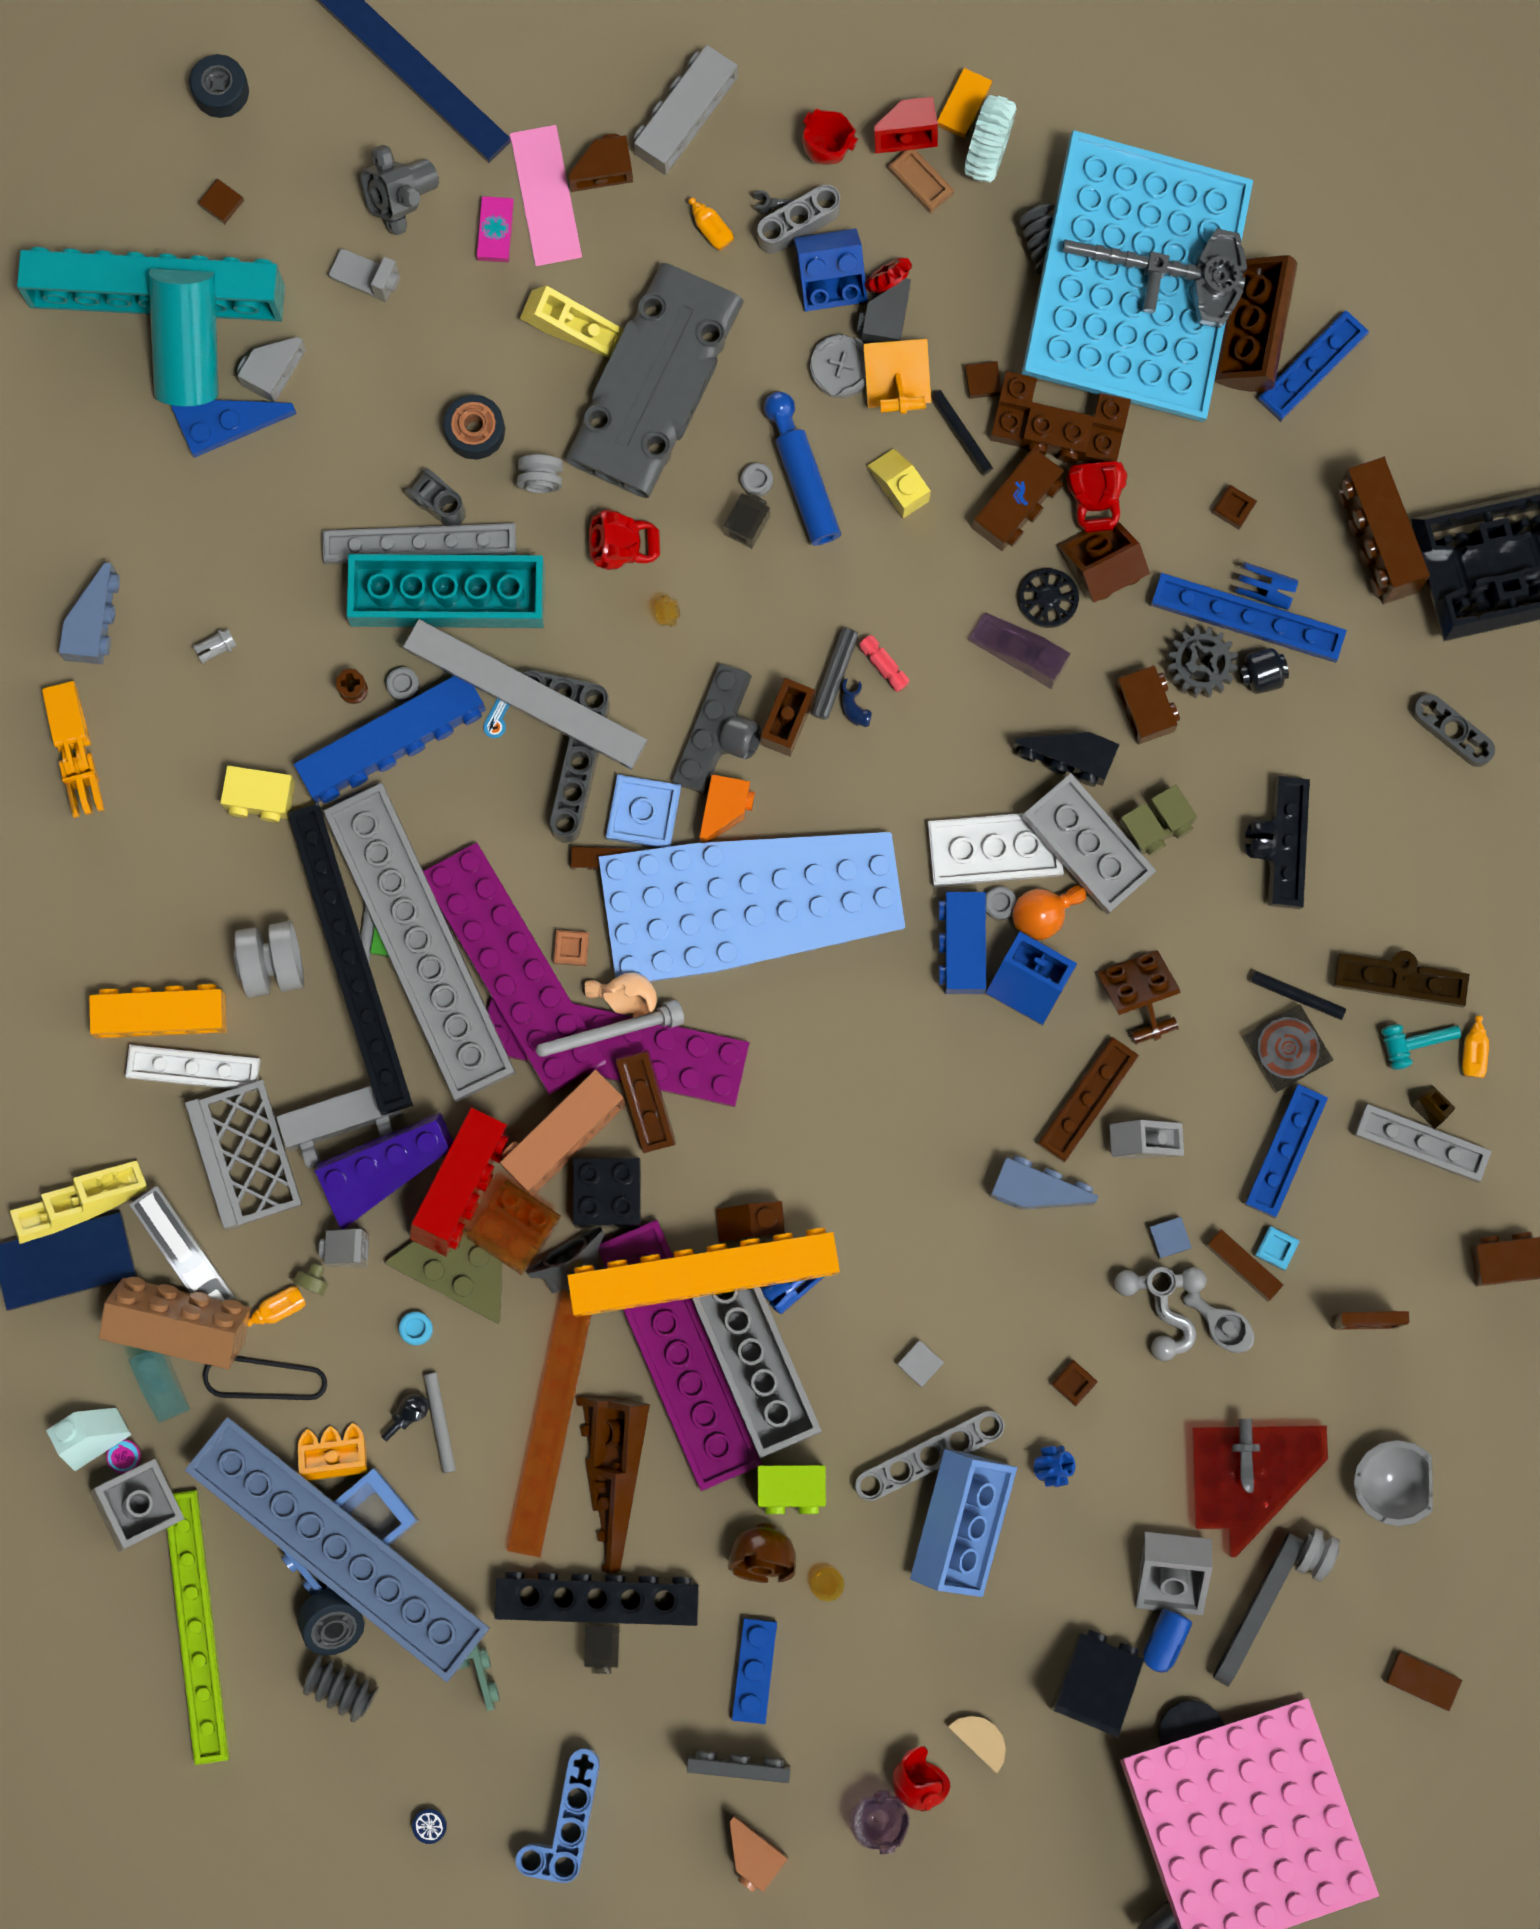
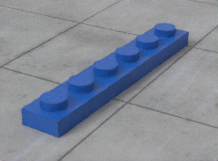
(1248, 617)

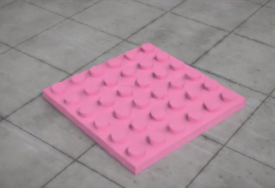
(1250, 1824)

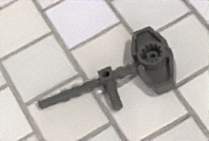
(1216, 273)

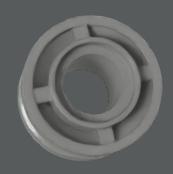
(539, 473)
(1317, 1555)

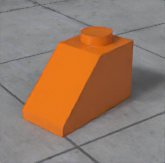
(725, 806)

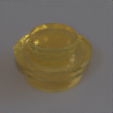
(667, 610)
(827, 1584)

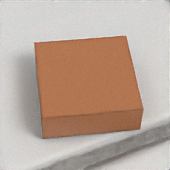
(571, 948)

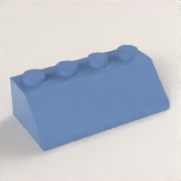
(963, 1523)

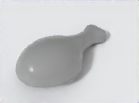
(1226, 1326)

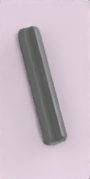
(835, 673)

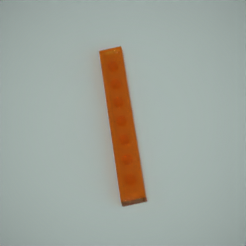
(549, 1430)

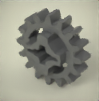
(1195, 650)

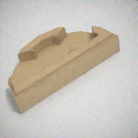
(982, 1738)

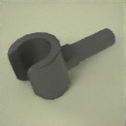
(770, 202)

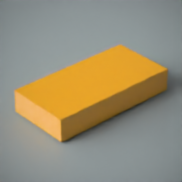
(964, 103)

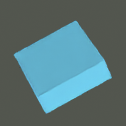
(1277, 1248)

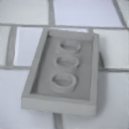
(1088, 843)

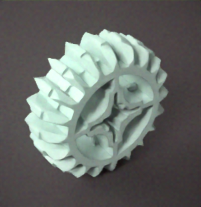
(990, 138)

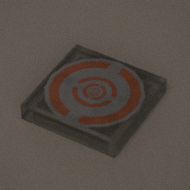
(1287, 1048)

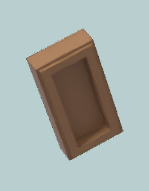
(921, 180)

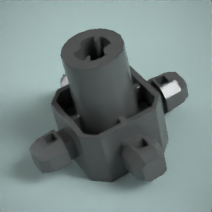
(396, 188)

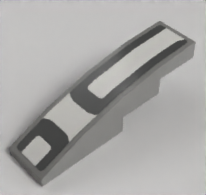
(179, 1245)

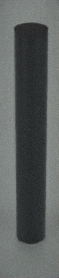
(962, 432)
(1298, 995)

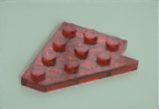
(1280, 1470)

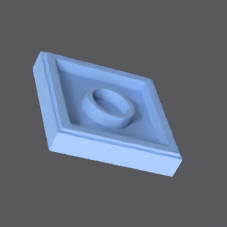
(643, 812)

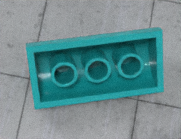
(183, 336)

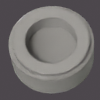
(757, 479)
(402, 684)
(1000, 903)

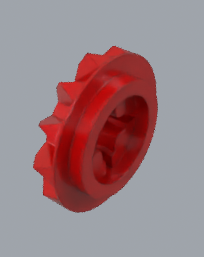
(888, 275)

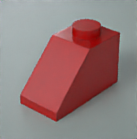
(907, 127)

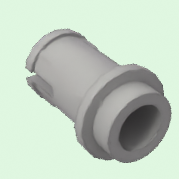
(218, 644)

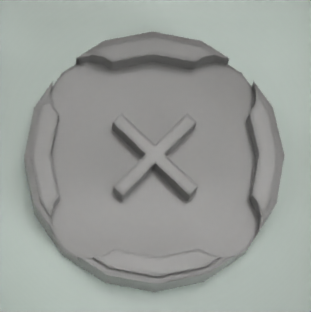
(839, 366)

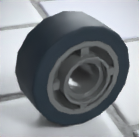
(329, 1623)

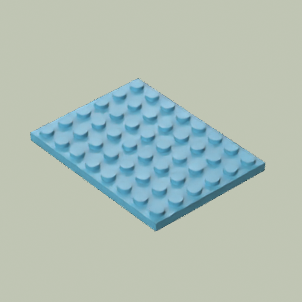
(1090, 312)

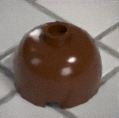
(763, 1553)

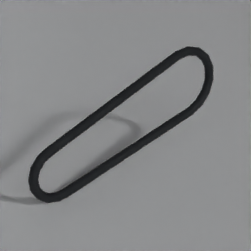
(268, 1396)

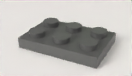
(738, 1767)

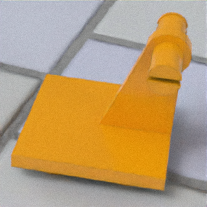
(897, 375)

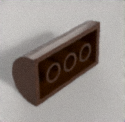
(1257, 325)

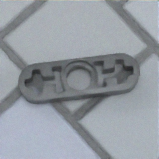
(1454, 744)

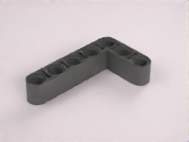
(571, 777)

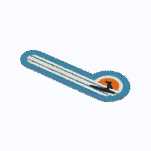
(494, 724)

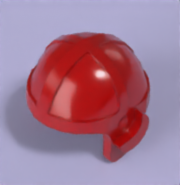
(827, 136)
(919, 1782)

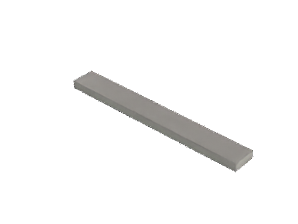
(525, 694)

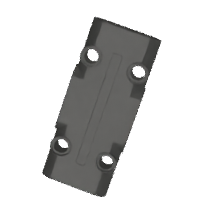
(654, 380)

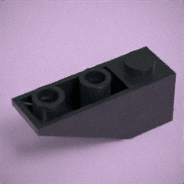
(1076, 753)

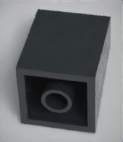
(1098, 1683)

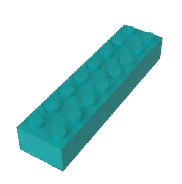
(122, 282)

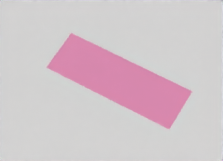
(546, 195)

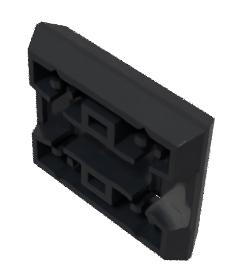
(1486, 567)

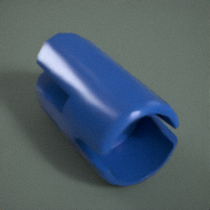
(1278, 581)
(785, 1295)
(1166, 1641)

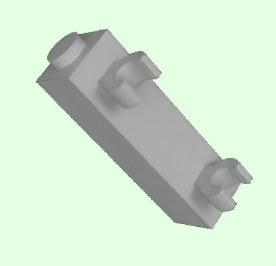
(330, 1119)

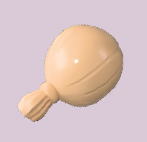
(625, 994)

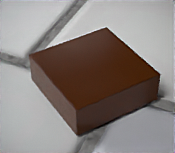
(221, 201)
(983, 380)
(1234, 507)
(1074, 1383)

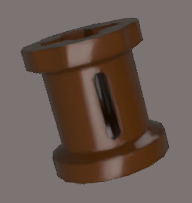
(360, 690)

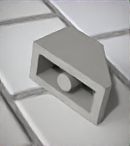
(271, 367)
(1146, 1139)
(345, 1248)

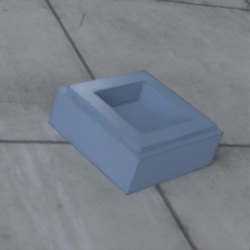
(1170, 1237)

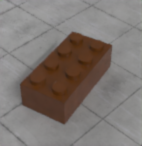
(1382, 530)

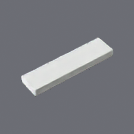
(191, 1067)

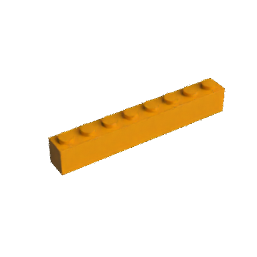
(703, 1274)

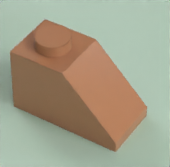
(754, 1856)

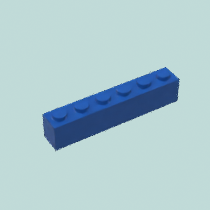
(389, 738)

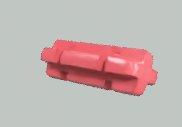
(884, 663)

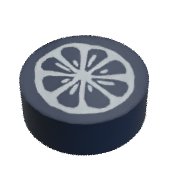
(429, 1826)

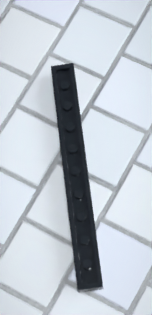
(350, 959)

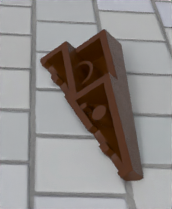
(615, 1445)

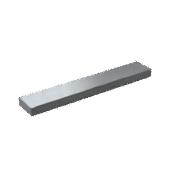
(429, 540)

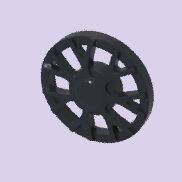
(1048, 598)

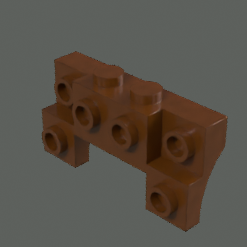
(1057, 430)

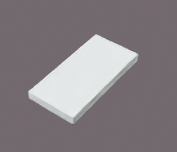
(988, 851)

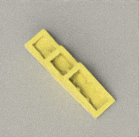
(72, 1205)

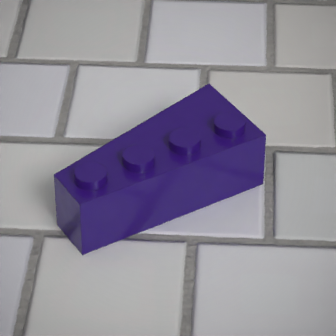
(376, 1169)

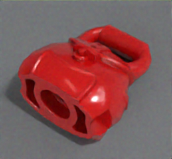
(1097, 489)
(616, 540)

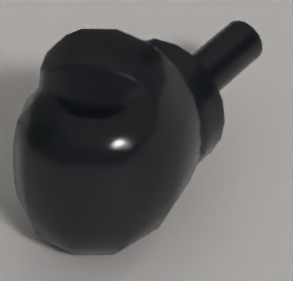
(410, 1410)

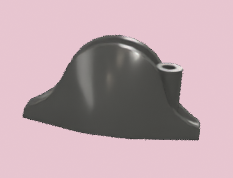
(563, 1259)

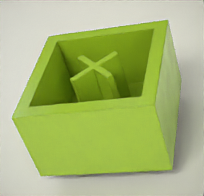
(792, 1488)

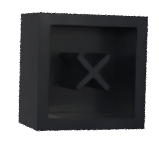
(607, 1192)

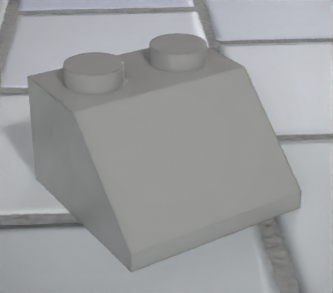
(136, 1505)
(1174, 1573)

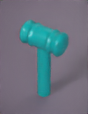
(1399, 1046)

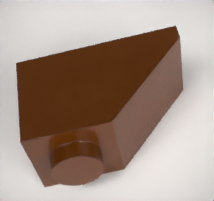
(603, 164)
(750, 1221)

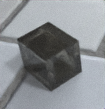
(747, 519)
(602, 1648)

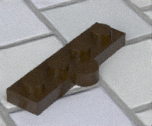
(1401, 979)

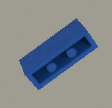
(963, 942)

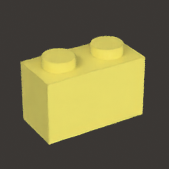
(257, 793)

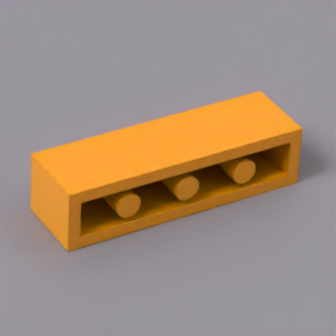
(158, 1012)

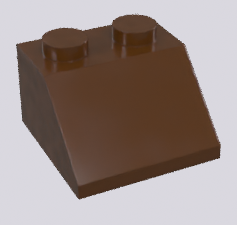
(1104, 561)

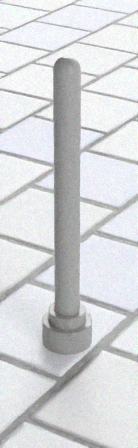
(668, 1014)

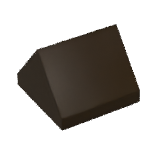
(1433, 1107)

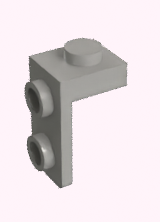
(366, 275)

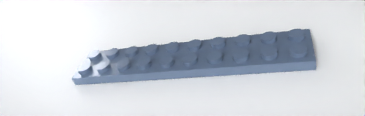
(337, 1549)

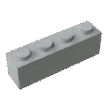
(685, 109)

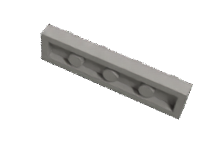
(1422, 1143)

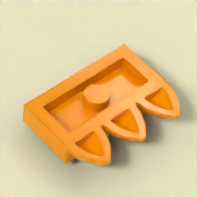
(332, 1455)

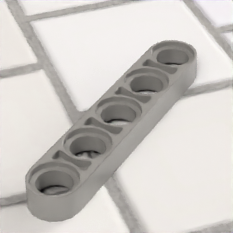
(912, 1456)

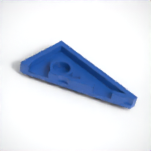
(225, 421)

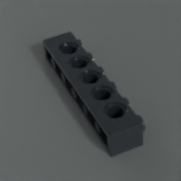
(511, 1607)

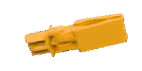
(70, 733)

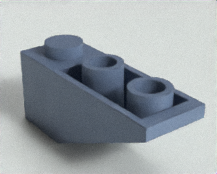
(87, 624)
(1032, 1189)

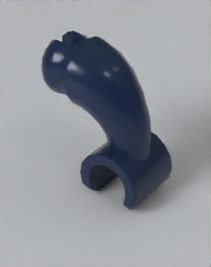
(852, 710)

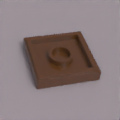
(1370, 1320)

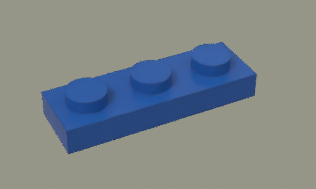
(754, 1671)

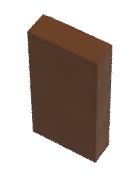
(1423, 1681)

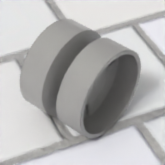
(259, 961)

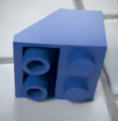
(831, 269)
(1031, 978)

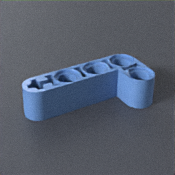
(567, 1813)

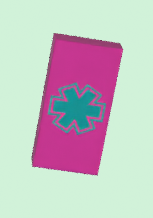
(495, 229)

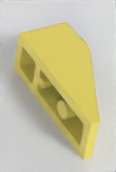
(570, 321)

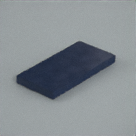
(65, 1262)

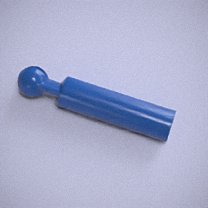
(802, 471)

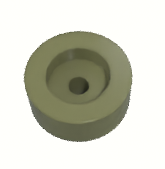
(311, 1280)

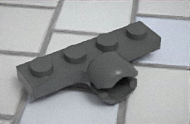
(718, 730)

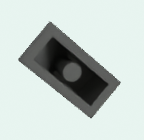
(885, 315)

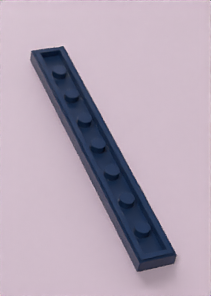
(419, 76)

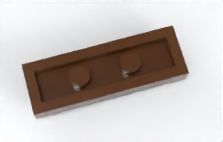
(645, 1101)

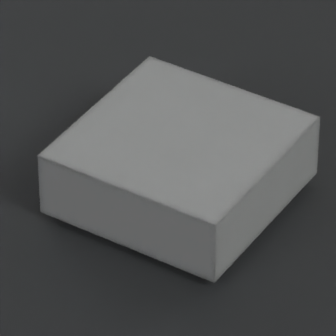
(920, 1363)

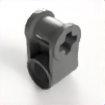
(433, 494)

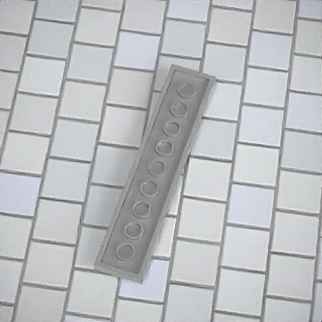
(419, 942)

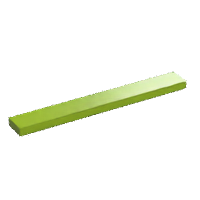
(197, 1633)

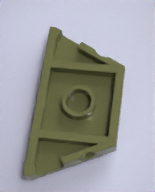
(464, 1275)

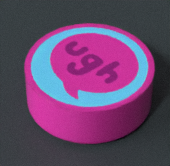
(124, 1456)

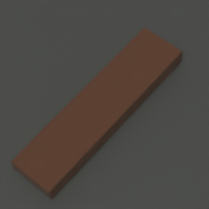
(1088, 1099)

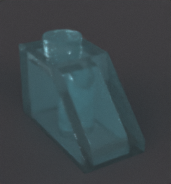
(159, 1385)

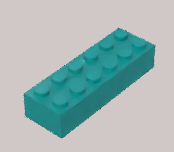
(446, 590)

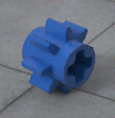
(1054, 1466)

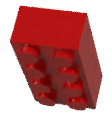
(457, 1184)

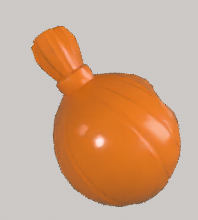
(1042, 912)

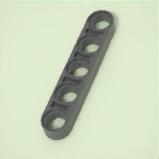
(1258, 1609)

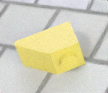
(900, 482)

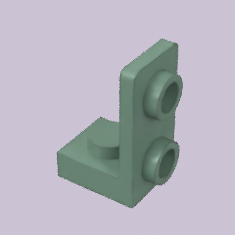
(482, 1662)

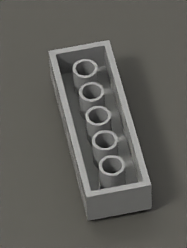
(758, 1369)

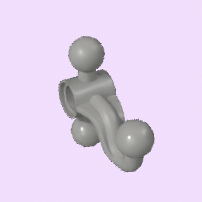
(1192, 1280)

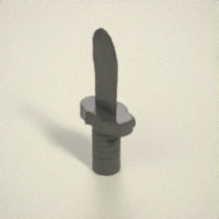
(1246, 1448)

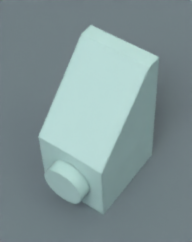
(87, 1435)

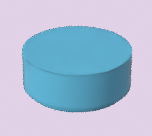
(416, 1328)

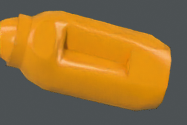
(711, 225)
(1476, 1051)
(278, 1306)

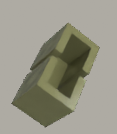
(1172, 813)

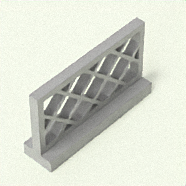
(215, 1162)

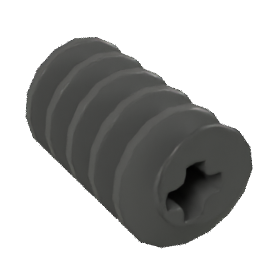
(1037, 230)
(338, 1689)

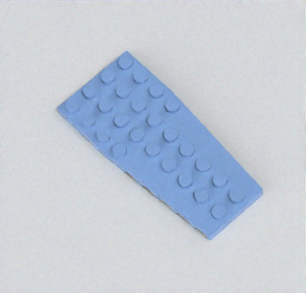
(746, 901)

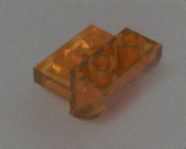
(514, 1227)

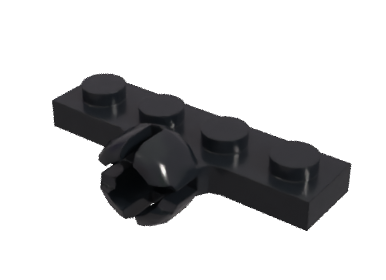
(1284, 842)

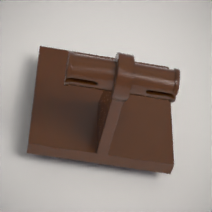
(1139, 985)

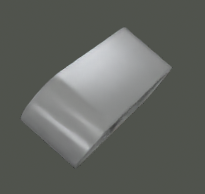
(806, 206)

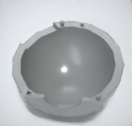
(1395, 1483)

